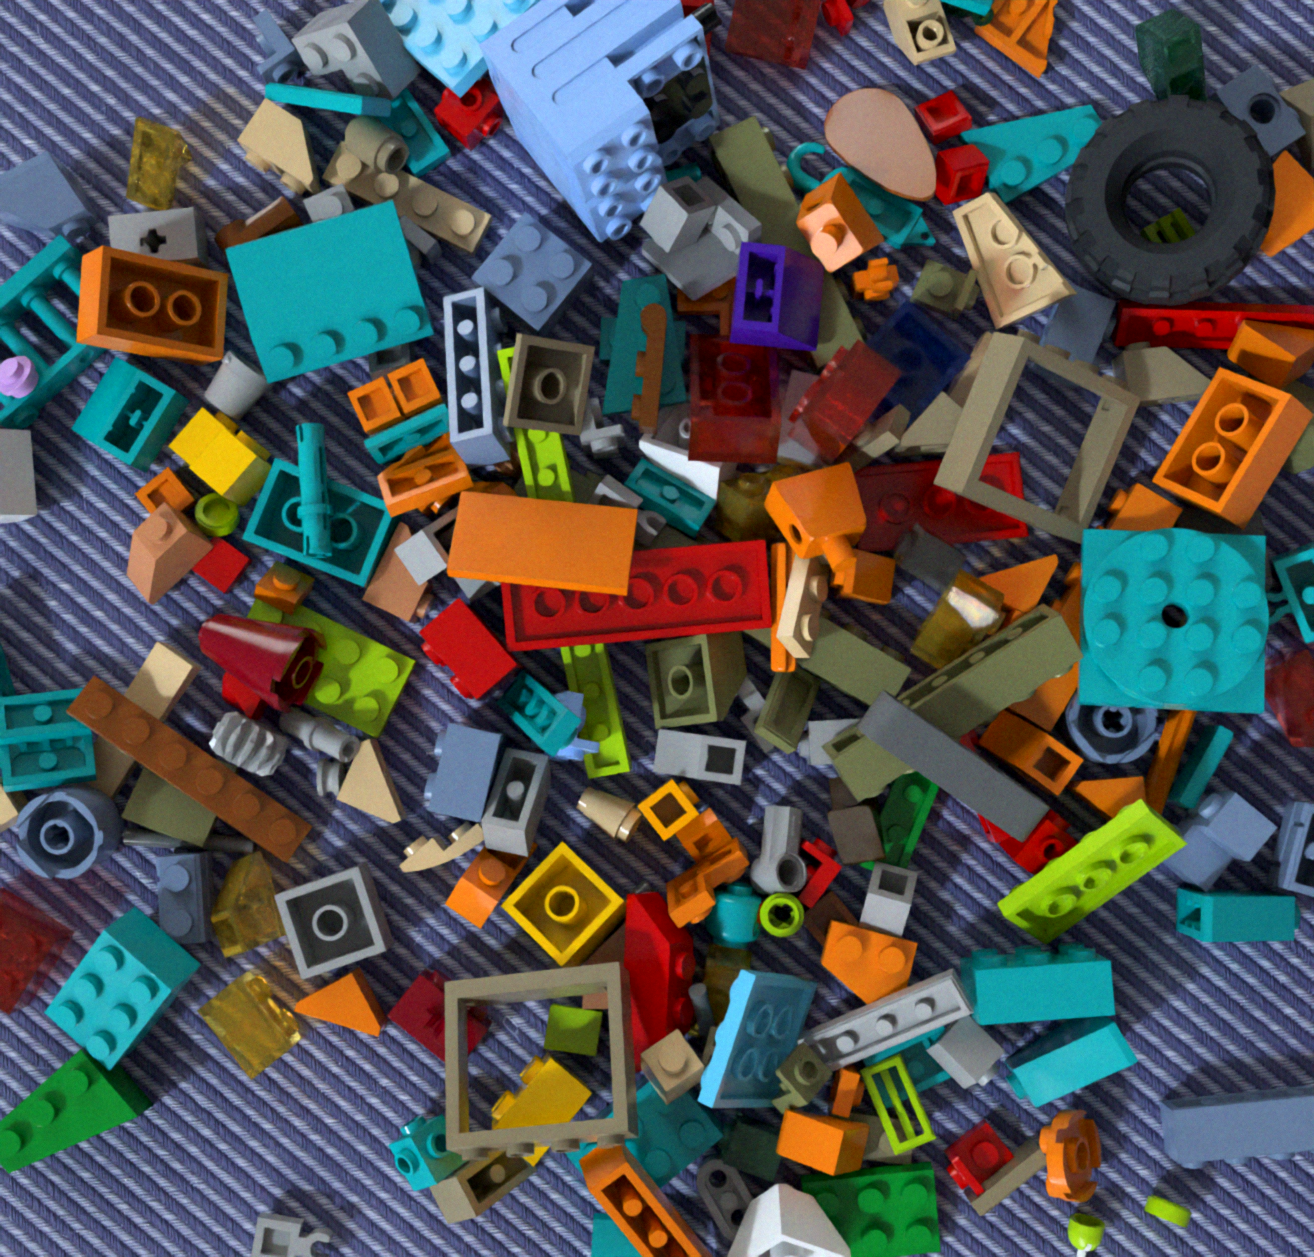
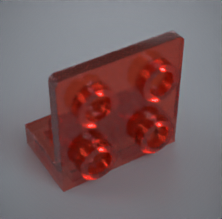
(773, 30)

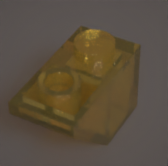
(742, 508)
(246, 907)
(718, 974)

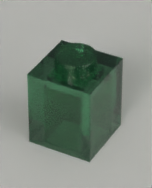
(750, 1146)

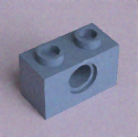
(1258, 93)

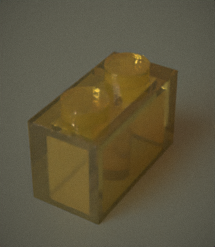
(958, 620)
(251, 1023)

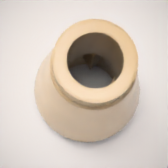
(610, 813)

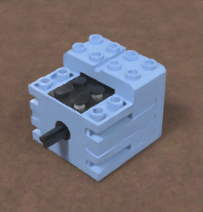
(606, 97)

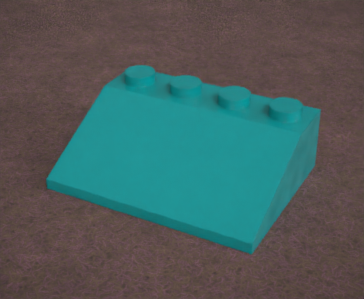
(330, 291)

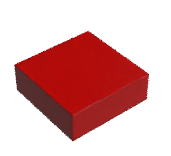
(943, 117)
(222, 565)

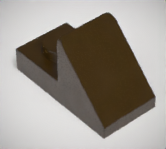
(855, 826)

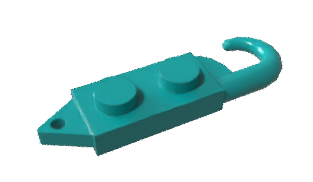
(894, 216)

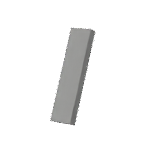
(889, 1020)

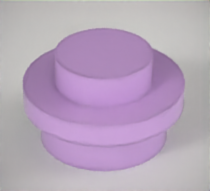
(17, 376)

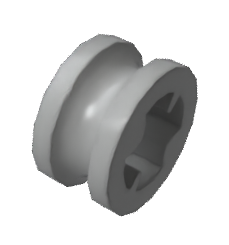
(330, 776)

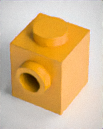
(670, 807)

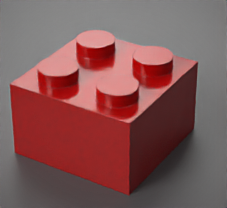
(470, 650)

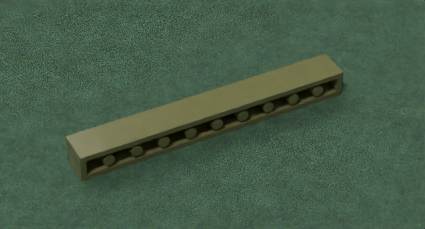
(838, 653)

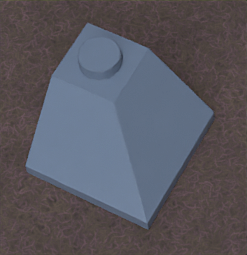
(45, 199)

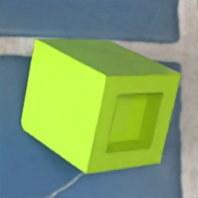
(573, 1029)

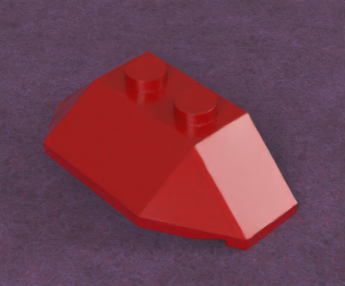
(659, 970)

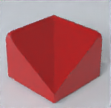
(960, 173)
(242, 698)

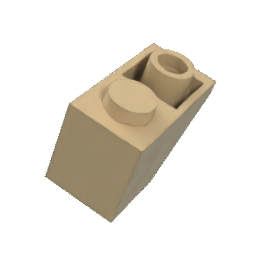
(919, 29)
(283, 144)

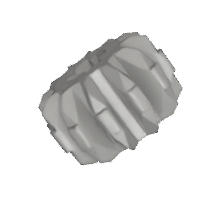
(248, 743)

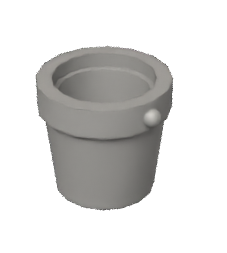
(237, 386)

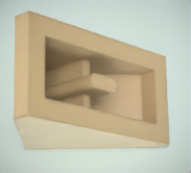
(371, 785)

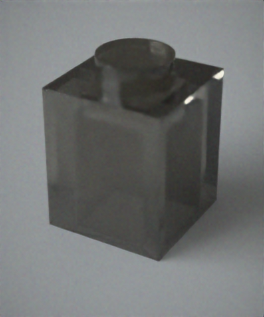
(928, 556)

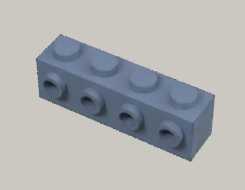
(475, 379)

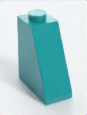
(1236, 915)
(1068, 1059)

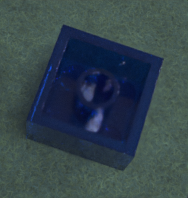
(921, 354)

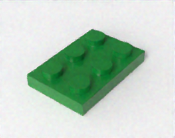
(880, 1208)

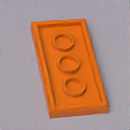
(543, 543)

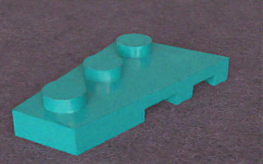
(1032, 149)
(630, 339)

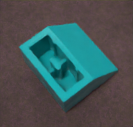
(130, 415)

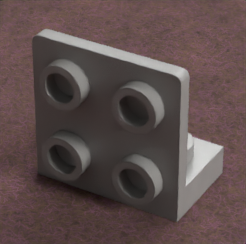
(715, 254)

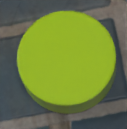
(216, 515)
(1168, 1210)

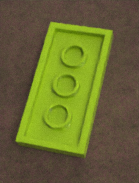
(359, 674)
(1092, 872)

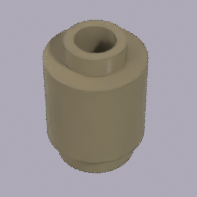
(376, 144)

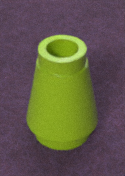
(776, 925)

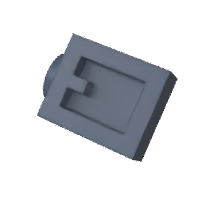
(283, 58)

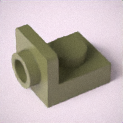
(945, 289)
(800, 1078)

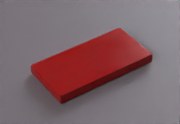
(905, 494)

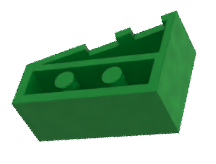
(68, 1109)

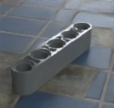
(952, 766)

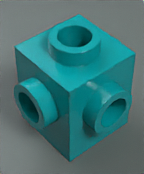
(423, 1153)

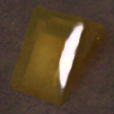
(155, 163)

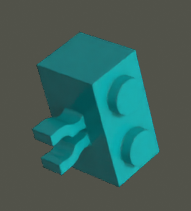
(1296, 576)

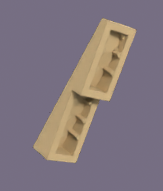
(156, 690)

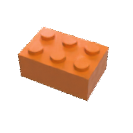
(151, 307)
(1232, 447)

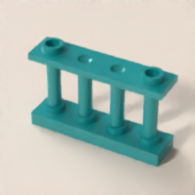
(28, 291)

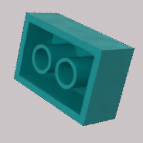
(357, 530)
(1038, 984)
(122, 988)
(668, 1134)

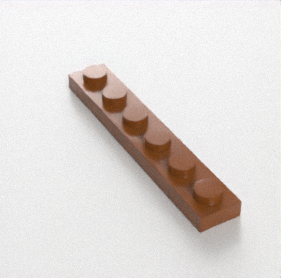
(188, 768)

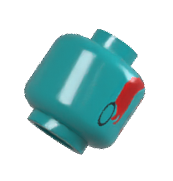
(735, 916)

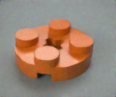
(1071, 1152)

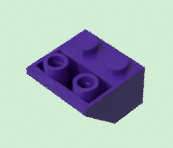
(776, 298)

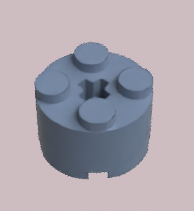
(1125, 741)
(68, 831)

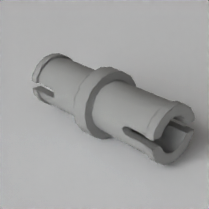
(319, 734)

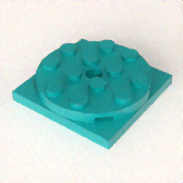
(1143, 662)

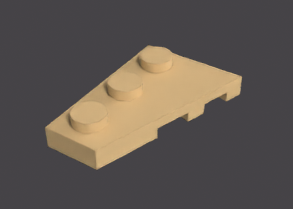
(1011, 266)

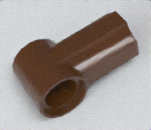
(270, 220)

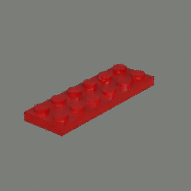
(667, 596)

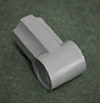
(780, 866)

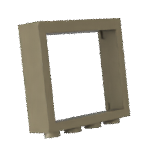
(985, 413)
(529, 987)

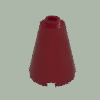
(266, 656)

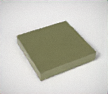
(169, 811)

